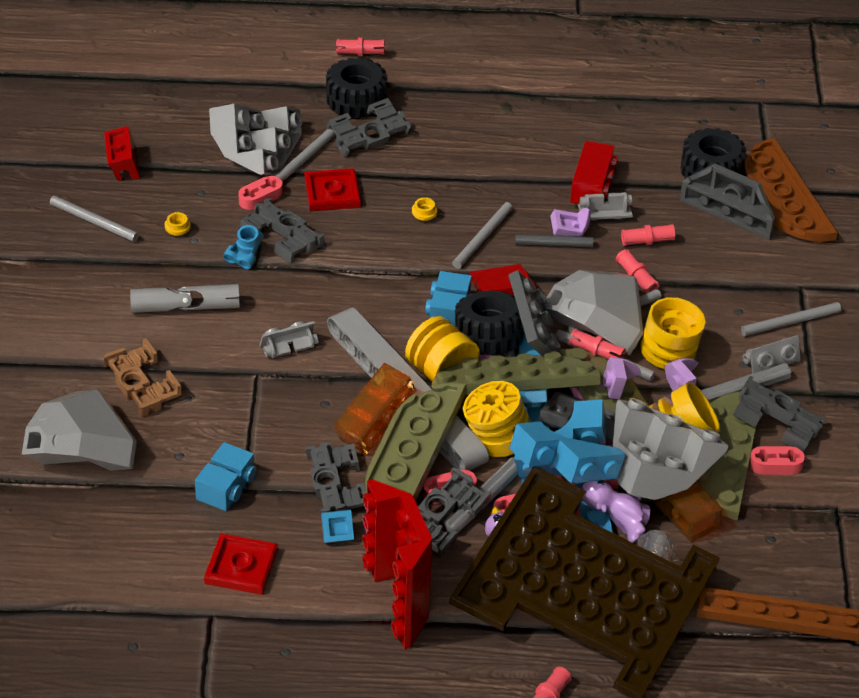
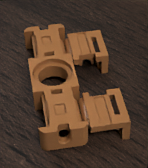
(129, 367)

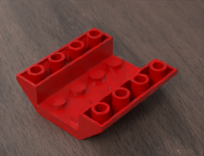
(400, 548)

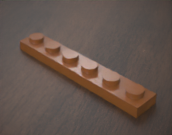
(779, 614)

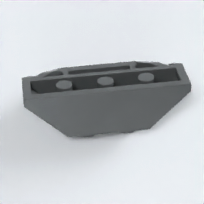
(730, 199)

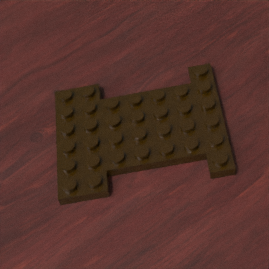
(583, 580)

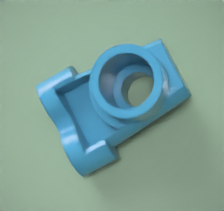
(245, 247)

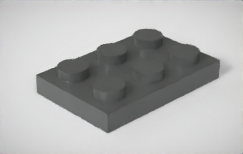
(533, 314)

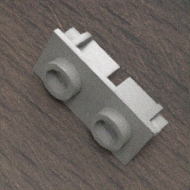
(616, 207)
(277, 341)
(773, 354)

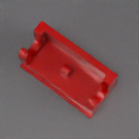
(121, 152)

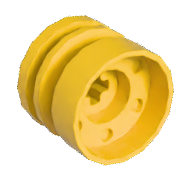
(672, 331)
(438, 346)
(691, 406)
(493, 415)

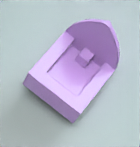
(570, 223)
(679, 372)
(616, 374)

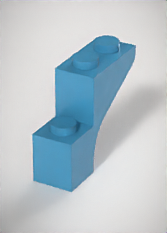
(585, 424)
(573, 458)

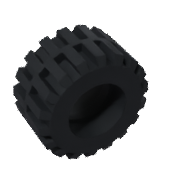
(354, 86)
(710, 148)
(490, 321)

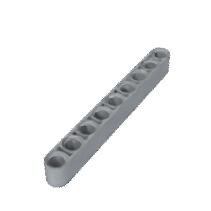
(371, 351)

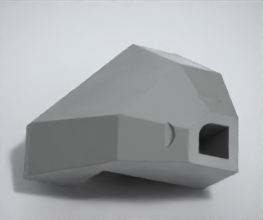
(256, 137)
(600, 305)
(79, 430)
(661, 450)

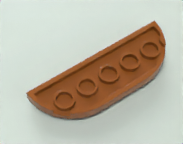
(787, 194)

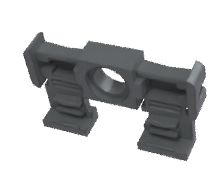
(354, 138)
(296, 236)
(756, 398)
(326, 465)
(452, 491)

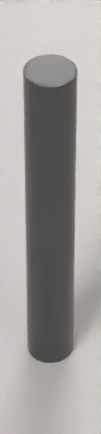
(544, 240)

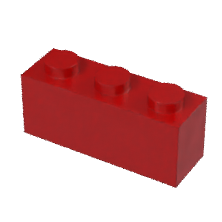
(594, 171)

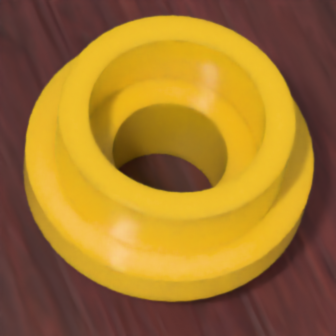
(424, 209)
(177, 224)

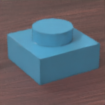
(534, 398)
(337, 526)

